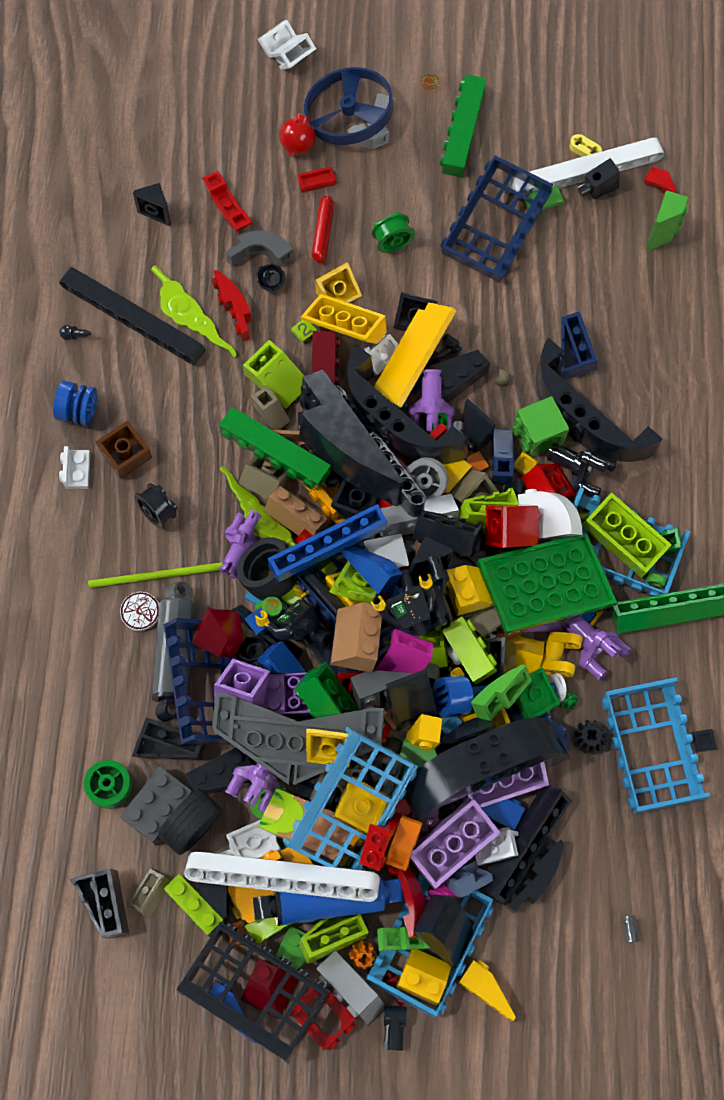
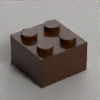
(124, 449)

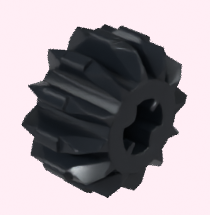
(593, 744)

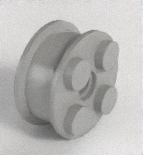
(433, 471)

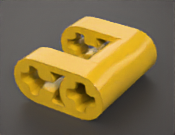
(553, 652)

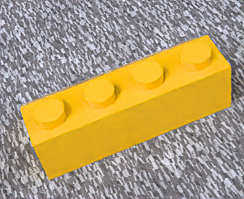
(346, 319)

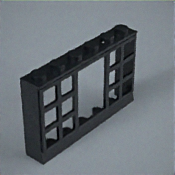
(234, 1018)

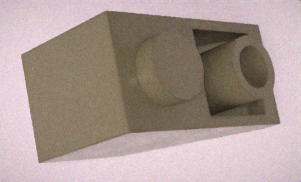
(270, 409)

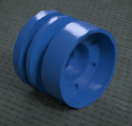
(75, 403)

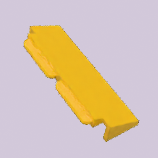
(413, 352)

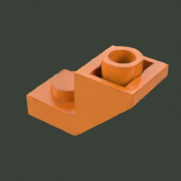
(404, 843)

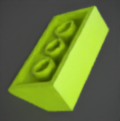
(626, 535)

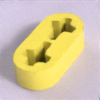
(585, 147)

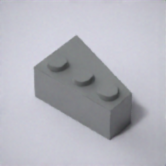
(350, 988)

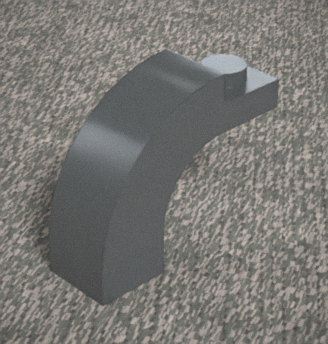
(260, 243)

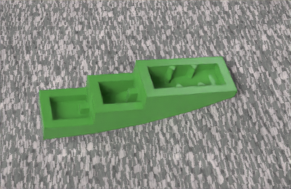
(398, 939)

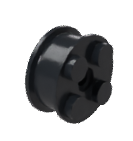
(156, 505)

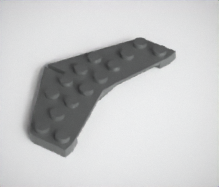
(281, 741)

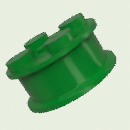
(393, 233)
(116, 792)

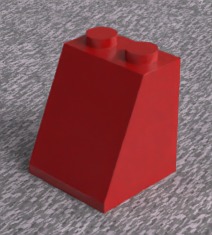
(512, 525)

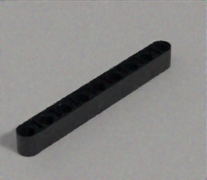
(132, 316)
(412, 497)

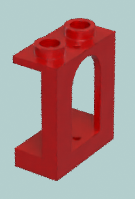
(378, 843)
(344, 1015)

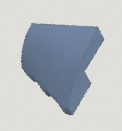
(468, 879)

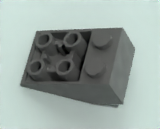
(370, 688)

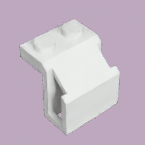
(284, 45)

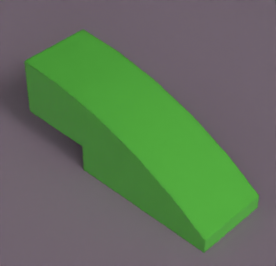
(501, 693)

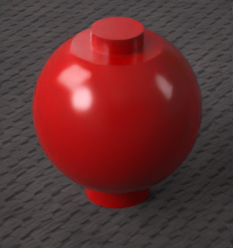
(297, 135)

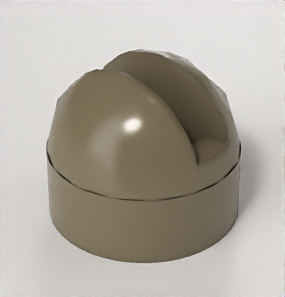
(502, 377)

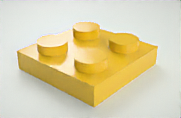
(359, 807)

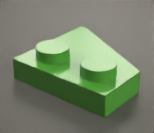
(290, 948)

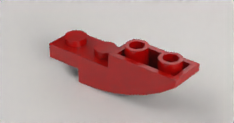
(233, 300)

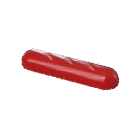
(322, 229)

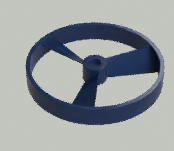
(375, 115)

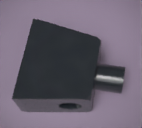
(601, 180)

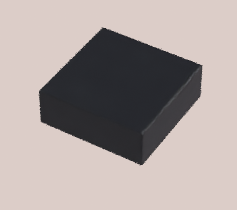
(703, 740)

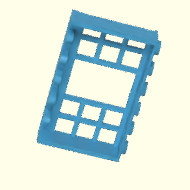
(591, 505)
(682, 739)
(325, 789)
(384, 958)

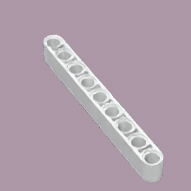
(574, 171)
(282, 876)

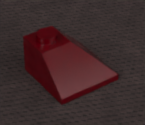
(219, 632)
(263, 984)

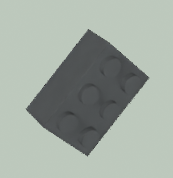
(155, 804)

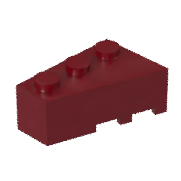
(324, 353)

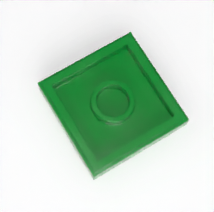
(537, 696)

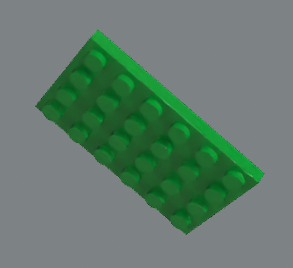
(546, 583)

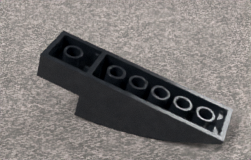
(342, 441)

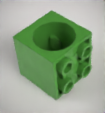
(540, 426)

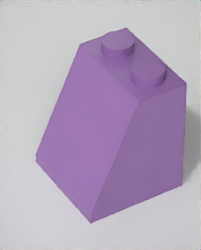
(244, 682)

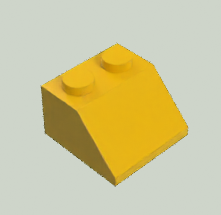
(468, 590)
(424, 977)

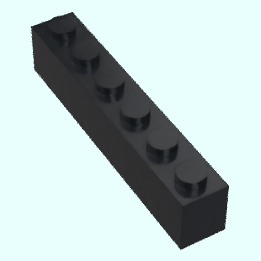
(533, 833)

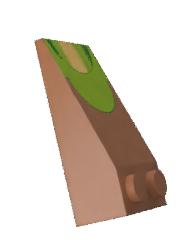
(286, 809)

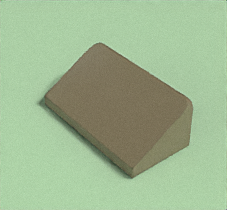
(486, 621)
(149, 893)

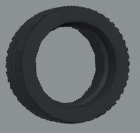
(253, 562)
(189, 821)

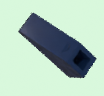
(502, 457)

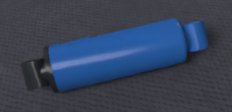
(304, 908)

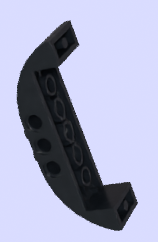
(586, 422)
(392, 424)
(482, 763)

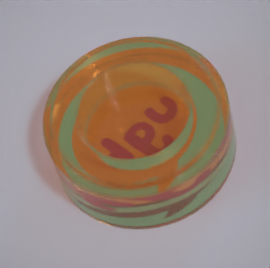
(430, 82)

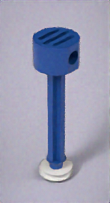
(455, 694)

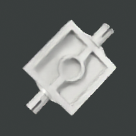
(251, 842)

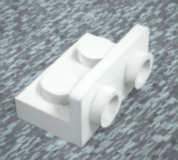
(381, 353)
(75, 468)
(499, 848)

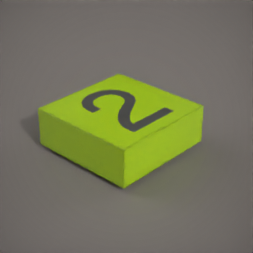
(303, 330)

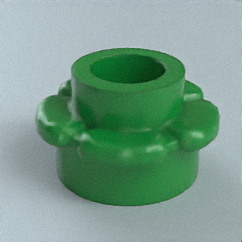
(570, 701)

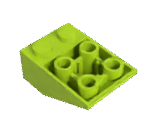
(276, 371)

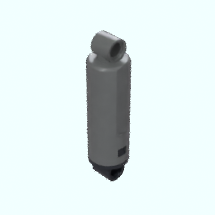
(169, 609)

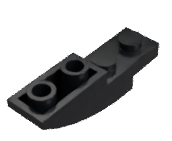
(543, 871)

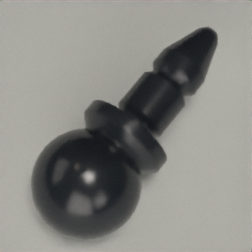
(67, 332)

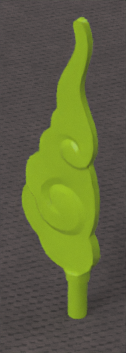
(186, 311)
(267, 525)

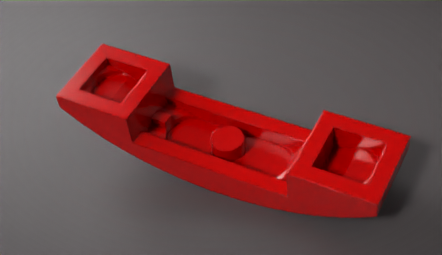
(225, 202)
(413, 897)

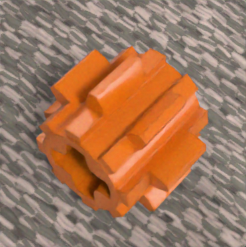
(362, 954)

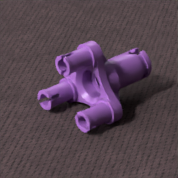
(431, 402)
(240, 536)
(593, 643)
(260, 779)

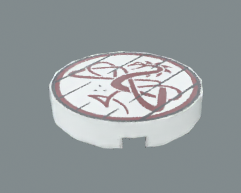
(139, 611)

